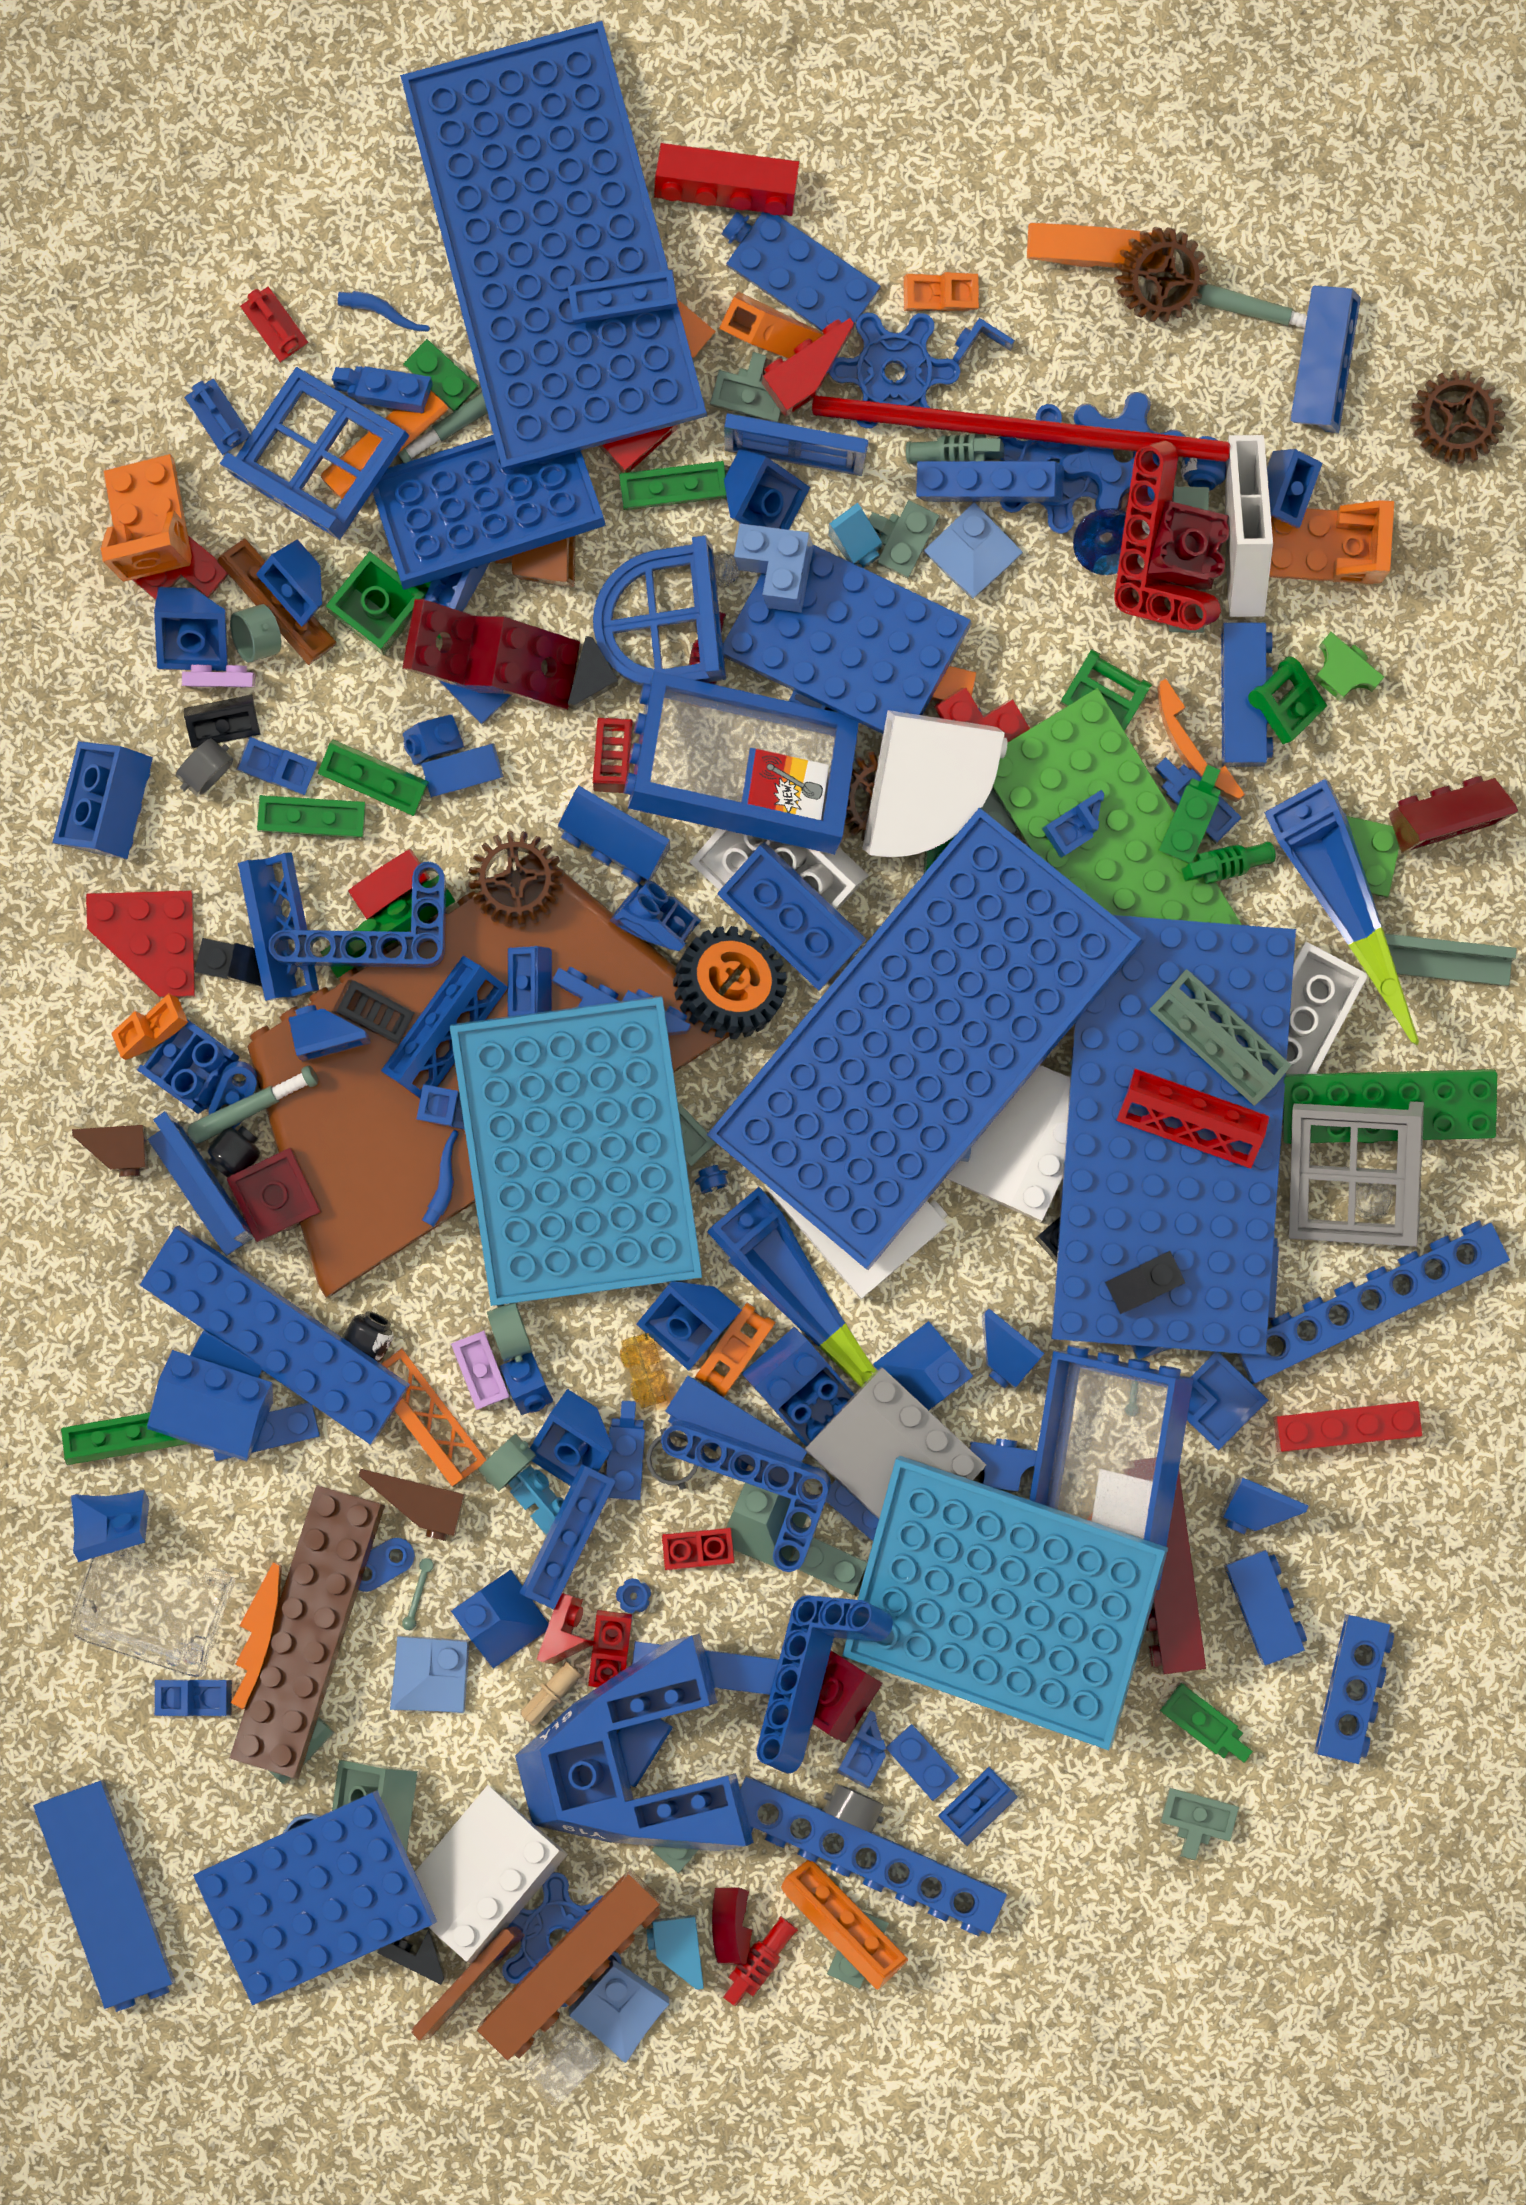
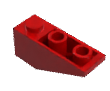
(801, 376)

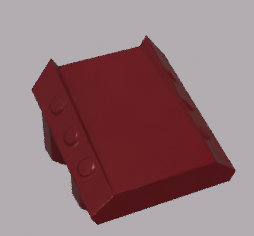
(1189, 546)

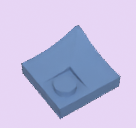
(973, 551)
(430, 1674)
(619, 2009)

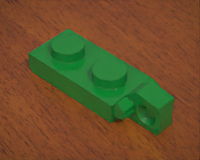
(1192, 817)
(1205, 1723)

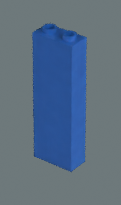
(105, 1895)

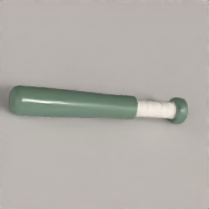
(1249, 306)
(446, 427)
(239, 1111)

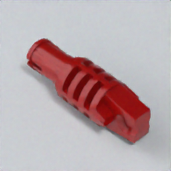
(761, 1962)

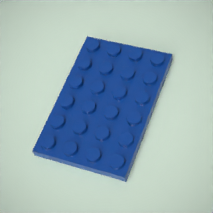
(467, 511)
(855, 644)
(315, 1898)

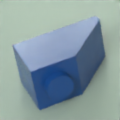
(1291, 484)
(294, 580)

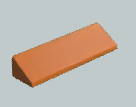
(358, 455)
(843, 1923)

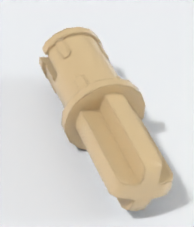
(550, 1694)

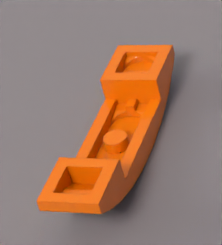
(1170, 707)

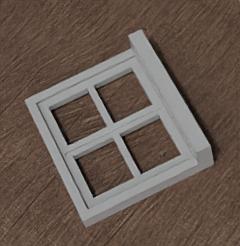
(1406, 1177)

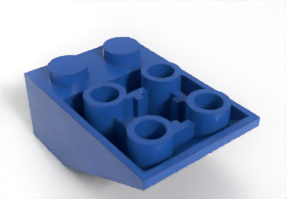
(798, 1385)

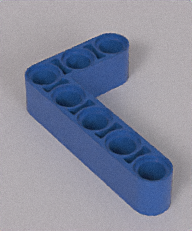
(376, 940)
(760, 1477)
(802, 1669)

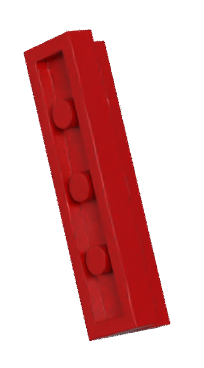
(1196, 1112)

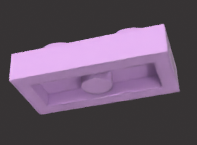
(204, 677)
(480, 1370)

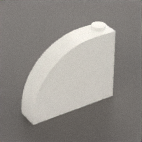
(1249, 525)
(929, 781)
(913, 1237)

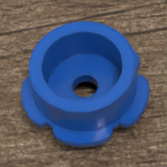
(737, 228)
(710, 1178)
(633, 1586)

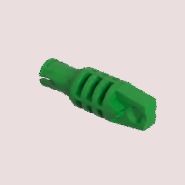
(1228, 862)

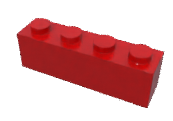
(726, 179)
(1347, 1426)

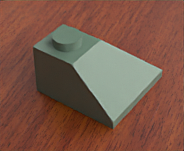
(758, 1523)

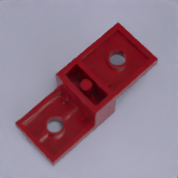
(491, 654)

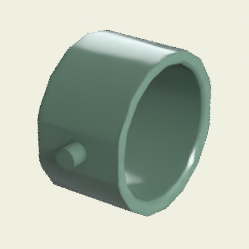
(255, 633)
(509, 1332)
(507, 1462)

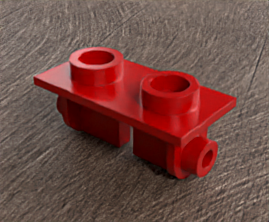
(273, 323)

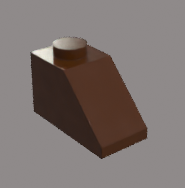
(117, 1147)

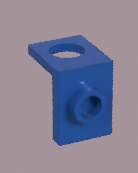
(969, 336)

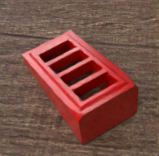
(612, 783)

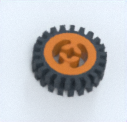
(711, 964)

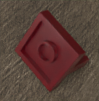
(274, 1195)
(843, 1697)

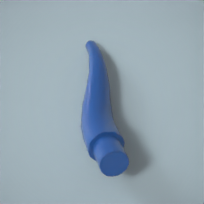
(370, 302)
(445, 1185)

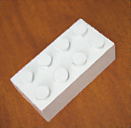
(1319, 1004)

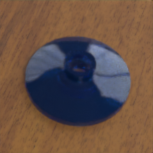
(1092, 552)

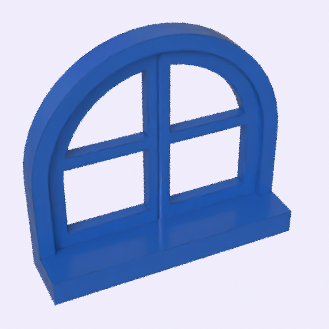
(705, 613)

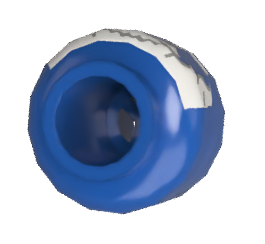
(1202, 471)

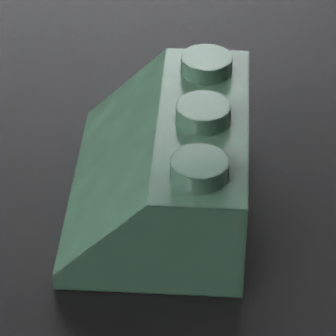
(394, 1786)

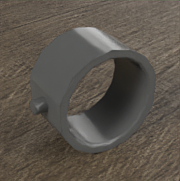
(204, 767)
(681, 1483)
(853, 1807)

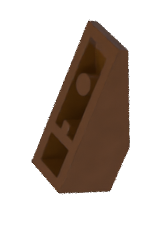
(423, 1504)

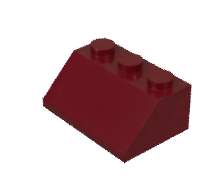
(1450, 813)

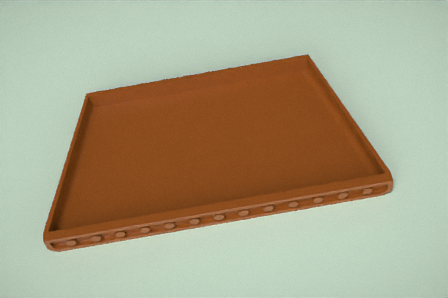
(359, 1128)

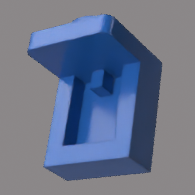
(432, 739)
(526, 1384)

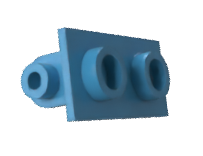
(532, 1487)

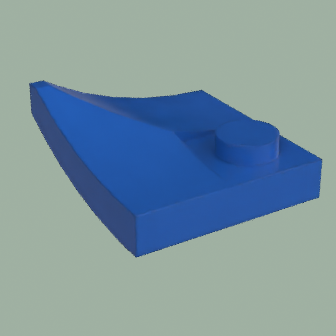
(1222, 1400)
(108, 1523)

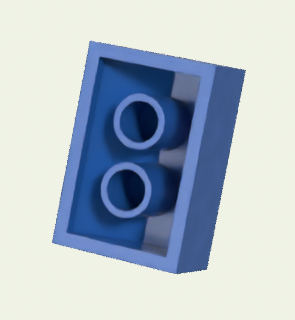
(103, 799)
(613, 836)
(210, 1405)

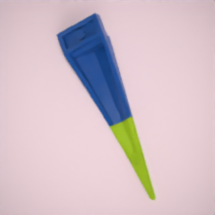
(1324, 852)
(773, 1261)

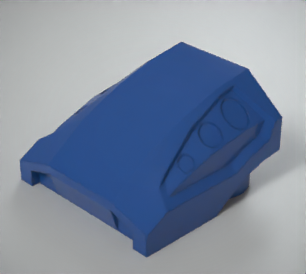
(655, 917)
(189, 1066)

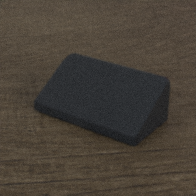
(222, 720)

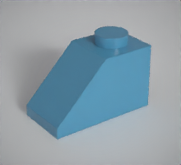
(855, 536)
(678, 1947)

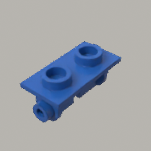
(217, 415)

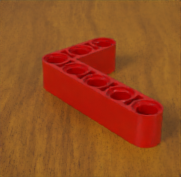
(1138, 542)

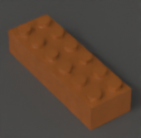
(565, 1968)

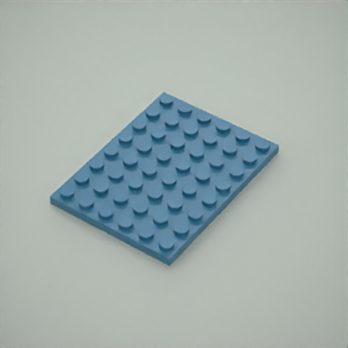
(576, 1150)
(1008, 1601)

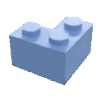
(781, 556)

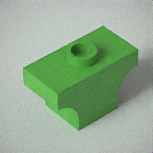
(1345, 668)

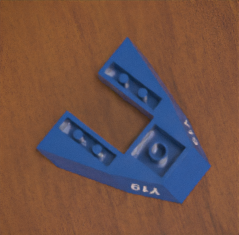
(579, 1775)

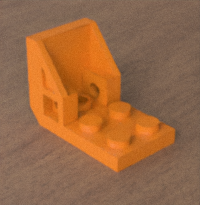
(146, 518)
(1336, 544)

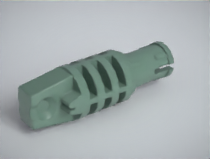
(956, 448)

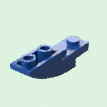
(574, 983)

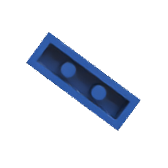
(1266, 1607)

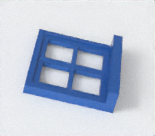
(795, 444)
(290, 493)
(199, 1184)

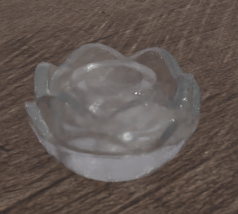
(1380, 1206)

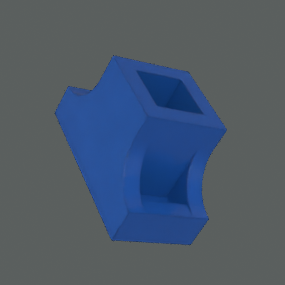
(1003, 1463)

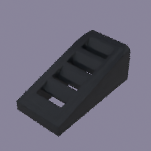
(345, 998)

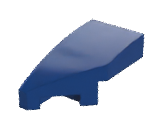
(1075, 825)
(864, 1754)

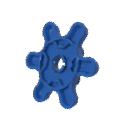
(903, 348)
(1099, 463)
(1059, 513)
(537, 1924)

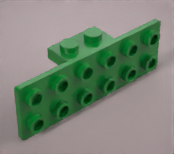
(1455, 1102)

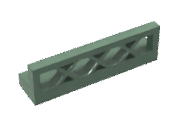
(1451, 960)
(1217, 1041)

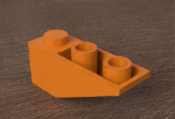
(765, 326)

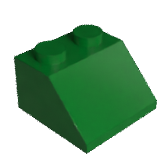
(374, 603)

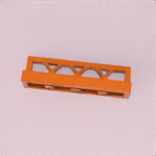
(422, 1433)

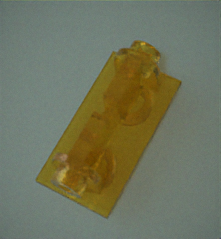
(647, 1386)

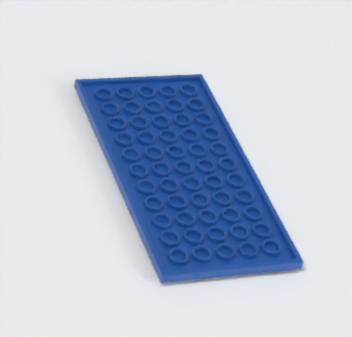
(540, 196)
(924, 1038)
(1146, 1195)

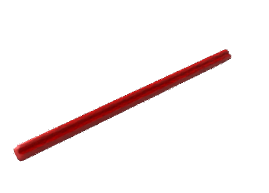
(1014, 427)

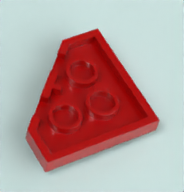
(149, 935)

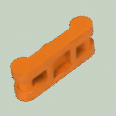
(735, 1349)

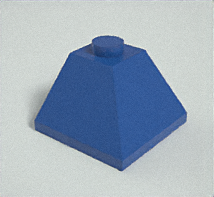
(762, 492)
(189, 630)
(323, 1033)
(688, 1320)
(1007, 1351)
(925, 1366)
(571, 1438)
(1258, 1507)
(500, 1619)

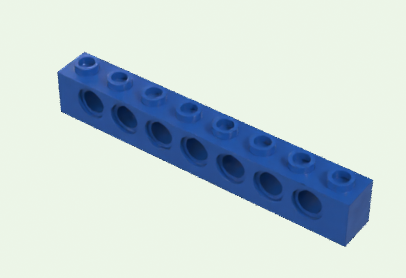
(1487, 1255)
(987, 1898)

